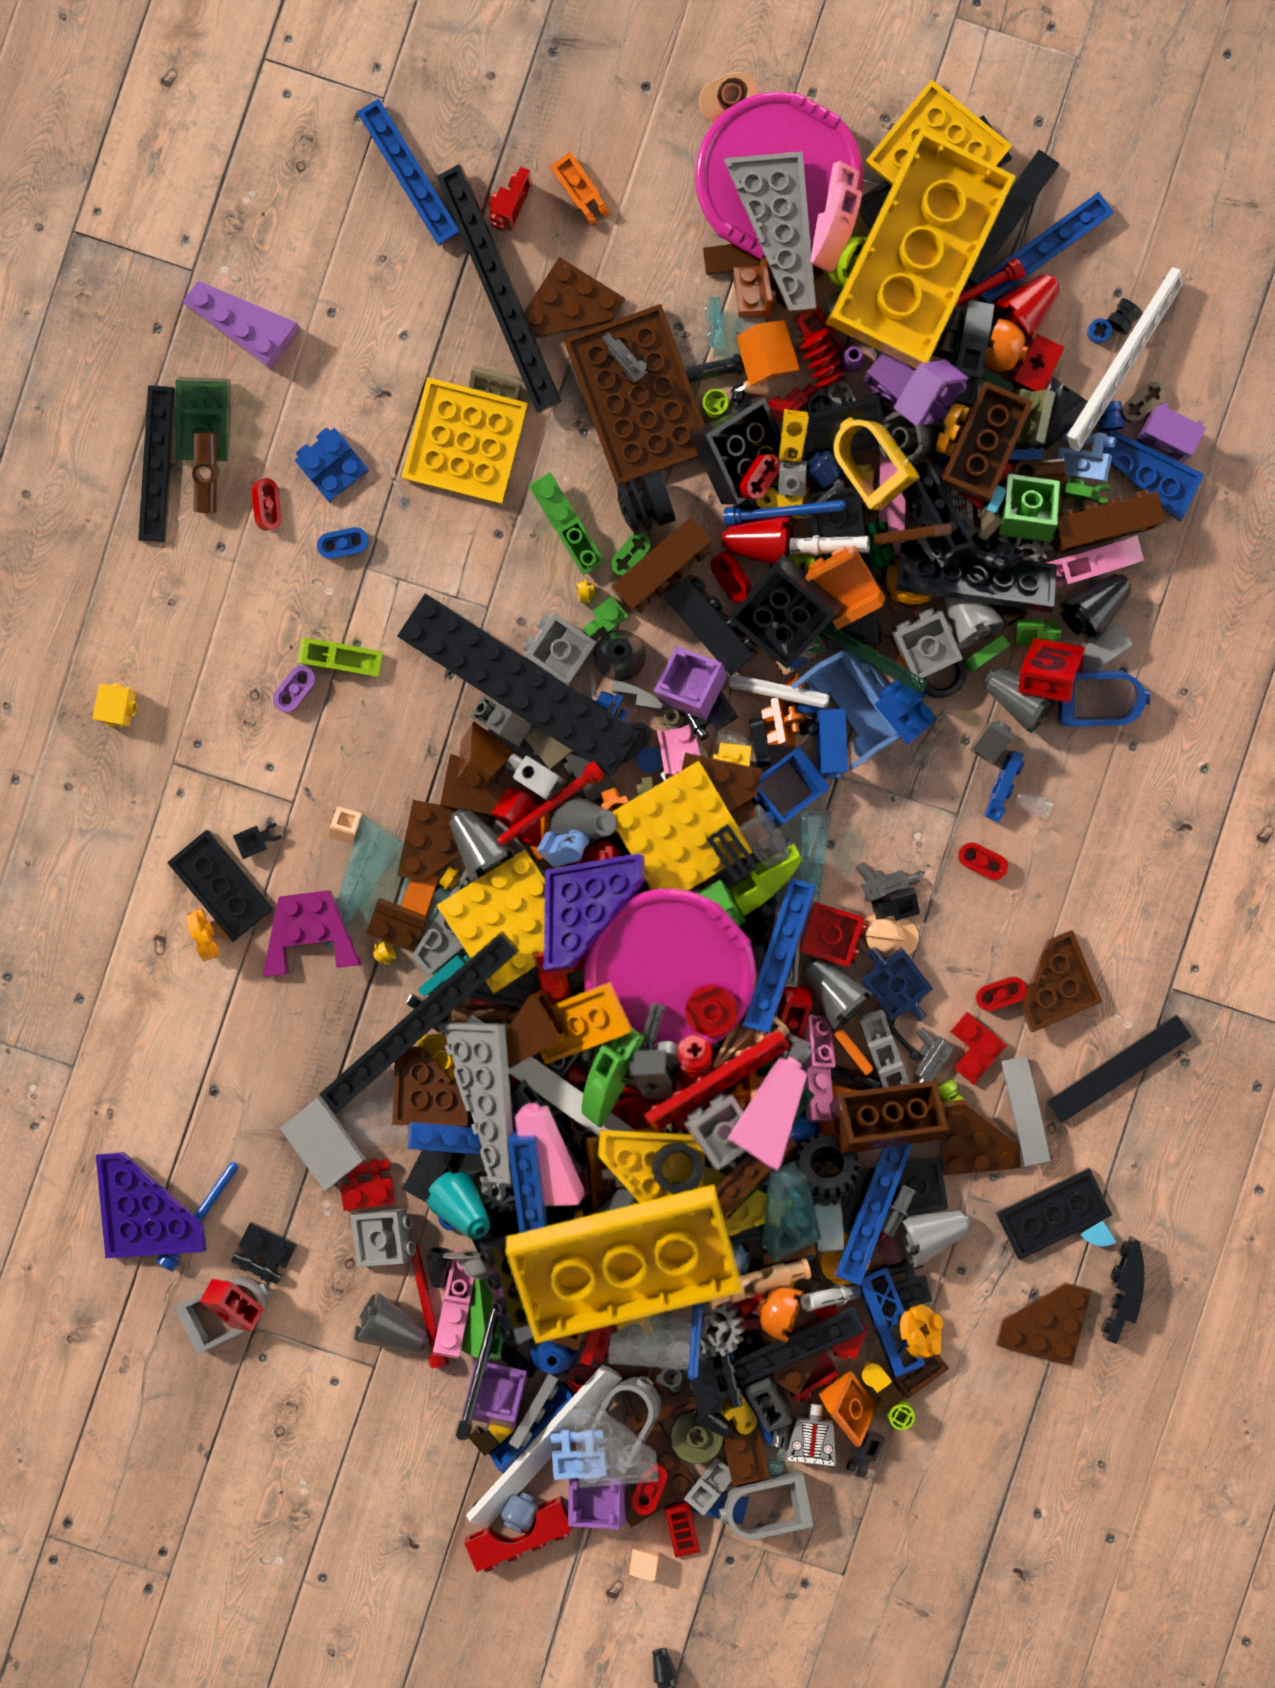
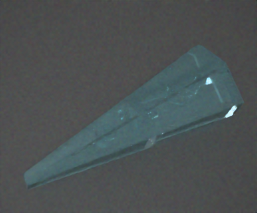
(814, 841)
(368, 861)

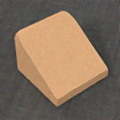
(345, 825)
(644, 1564)

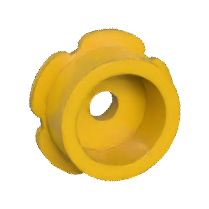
(585, 591)
(450, 878)
(384, 953)

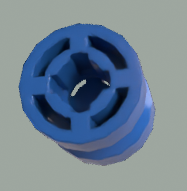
(1111, 417)

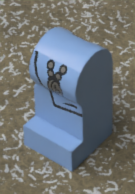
(563, 848)

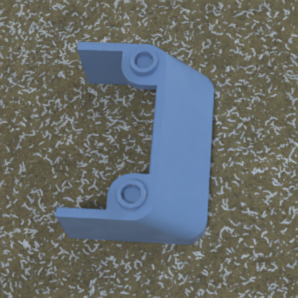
(856, 689)

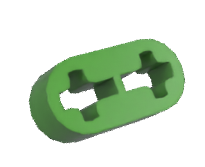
(626, 550)
(987, 653)

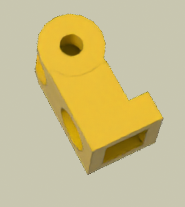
(793, 435)
(773, 499)
(741, 1418)

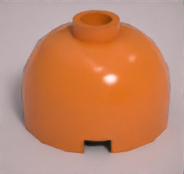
(1005, 347)
(779, 1311)

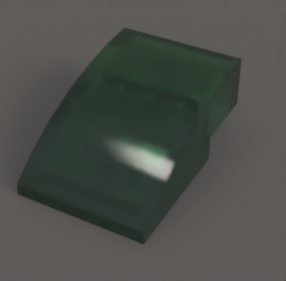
(202, 407)

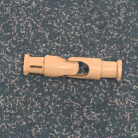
(767, 1280)

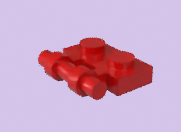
(370, 1192)

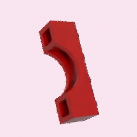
(489, 1548)

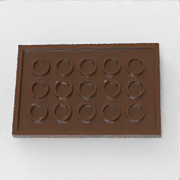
(644, 422)

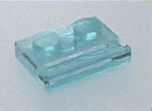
(715, 336)

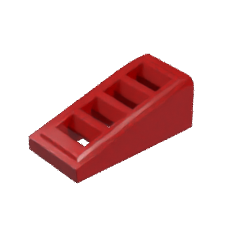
(820, 318)
(676, 1509)

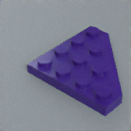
(583, 903)
(142, 1214)

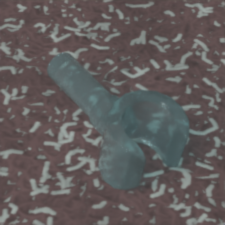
(439, 896)
(776, 1466)

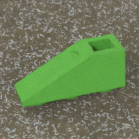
(477, 1321)

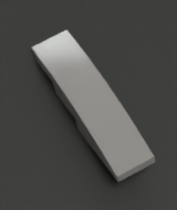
(883, 1049)
(1025, 1111)

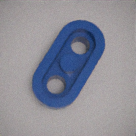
(343, 543)

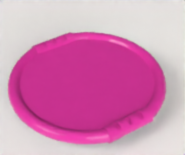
(766, 126)
(666, 949)

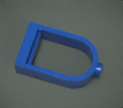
(1066, 710)

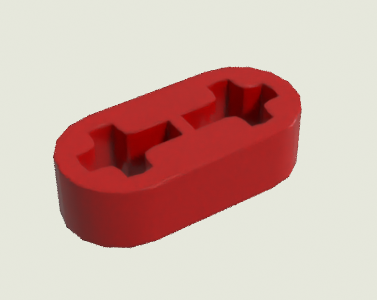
(758, 474)

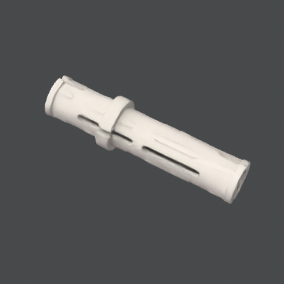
(823, 545)
(835, 1295)

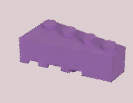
(246, 324)

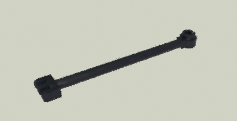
(465, 1425)

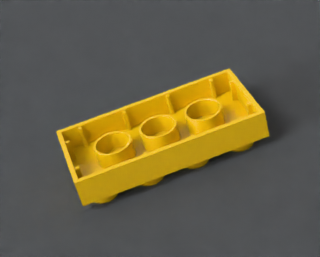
(921, 249)
(624, 1264)

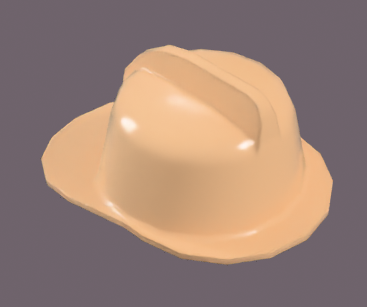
(724, 93)
(889, 935)

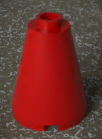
(1028, 304)
(760, 539)

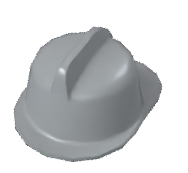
(470, 1263)

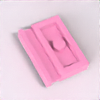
(673, 748)

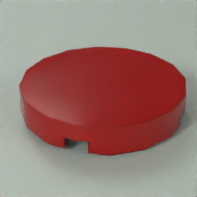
(711, 1010)

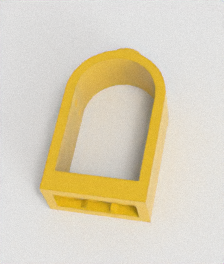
(894, 485)

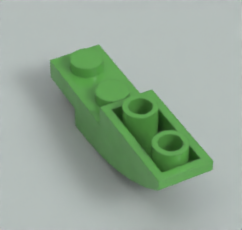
(566, 523)
(606, 1076)

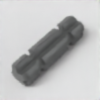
(652, 1026)

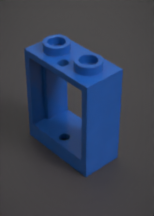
(832, 743)
(808, 775)

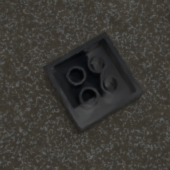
(733, 443)
(785, 611)

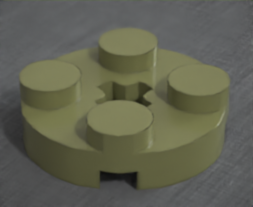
(682, 1444)

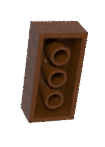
(986, 442)
(1108, 522)
(661, 565)
(888, 1117)

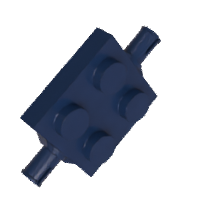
(897, 984)

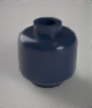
(824, 469)

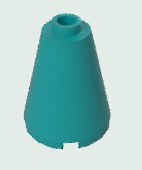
(459, 1204)

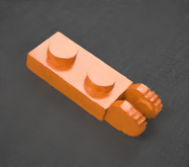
(578, 186)

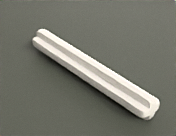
(779, 690)

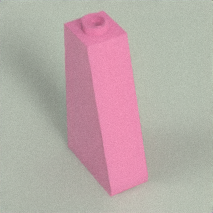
(770, 1115)
(558, 1174)

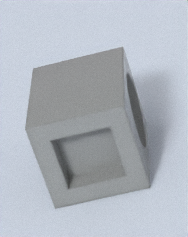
(792, 478)

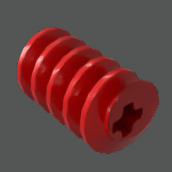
(822, 358)
(693, 1059)

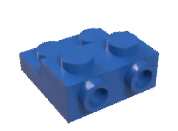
(330, 464)
(905, 710)

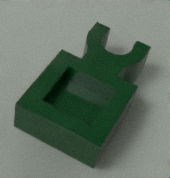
(882, 554)

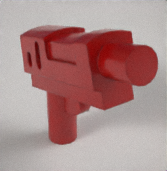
(792, 401)

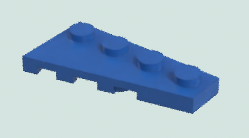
(1155, 472)

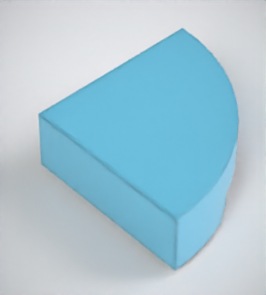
(996, 499)
(1098, 1235)

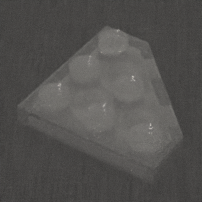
(371, 1114)
(654, 1340)
(610, 1451)

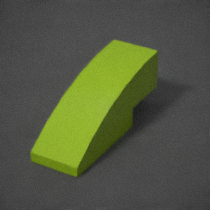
(339, 657)
(765, 882)

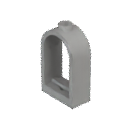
(193, 1325)
(647, 1391)
(799, 1501)

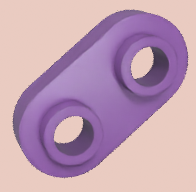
(292, 687)

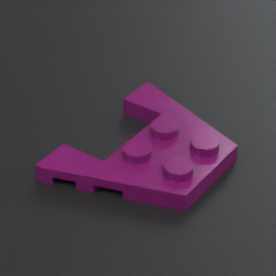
(304, 921)

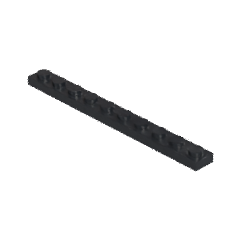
(499, 288)
(419, 1021)

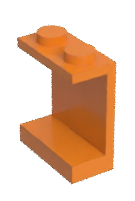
(849, 582)

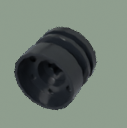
(645, 502)

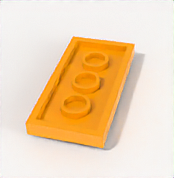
(589, 1020)

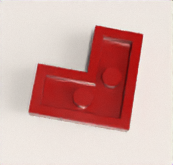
(555, 983)
(982, 1044)

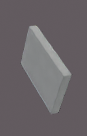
(322, 1143)

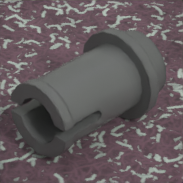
(781, 1436)

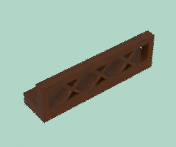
(746, 1180)

